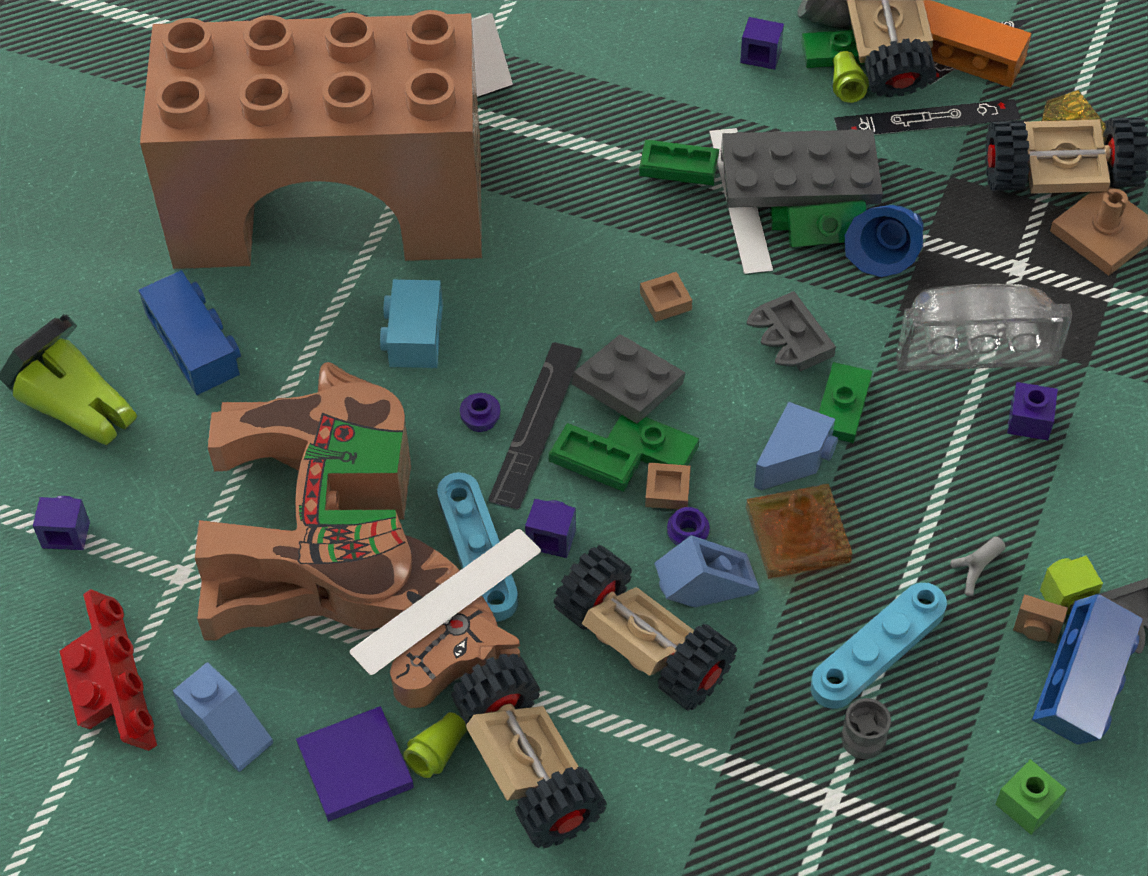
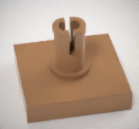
(1104, 229)

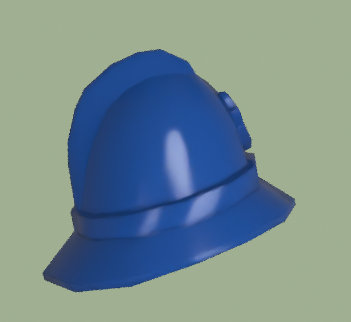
(884, 240)

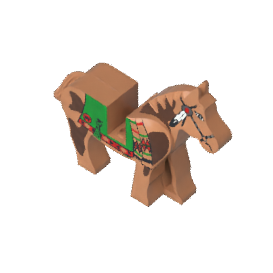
(348, 542)

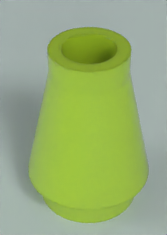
(849, 79)
(433, 747)

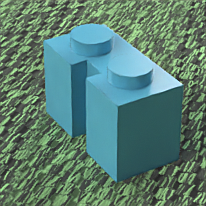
(413, 323)

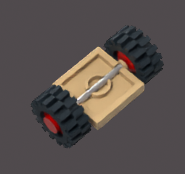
(894, 44)
(1066, 155)
(643, 629)
(526, 751)

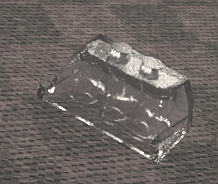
(982, 328)

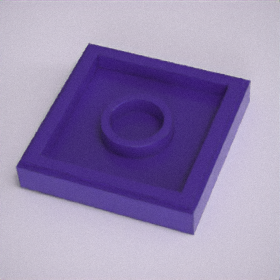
(354, 763)

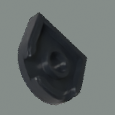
(35, 347)

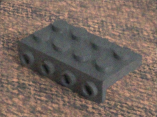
(800, 168)

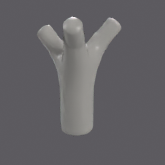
(978, 561)

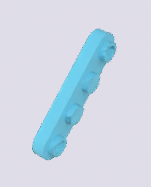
(474, 534)
(878, 645)

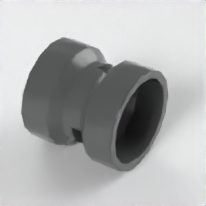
(868, 718)

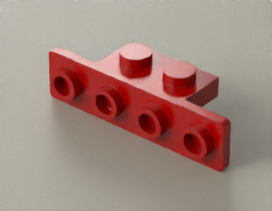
(105, 676)

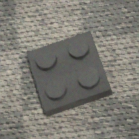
(628, 378)

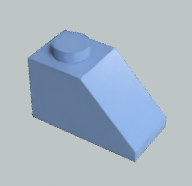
(795, 447)
(705, 573)
(222, 716)

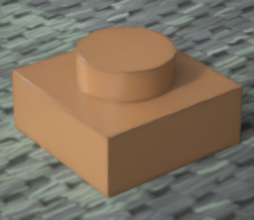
(666, 296)
(667, 486)
(1040, 619)

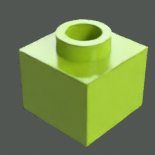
(1070, 581)

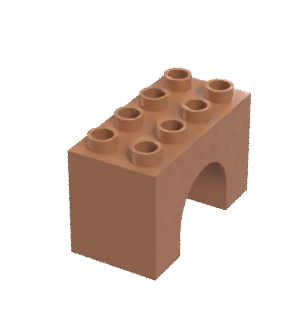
(311, 101)

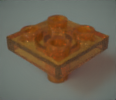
(798, 531)

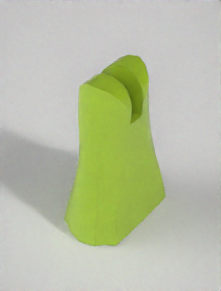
(73, 393)

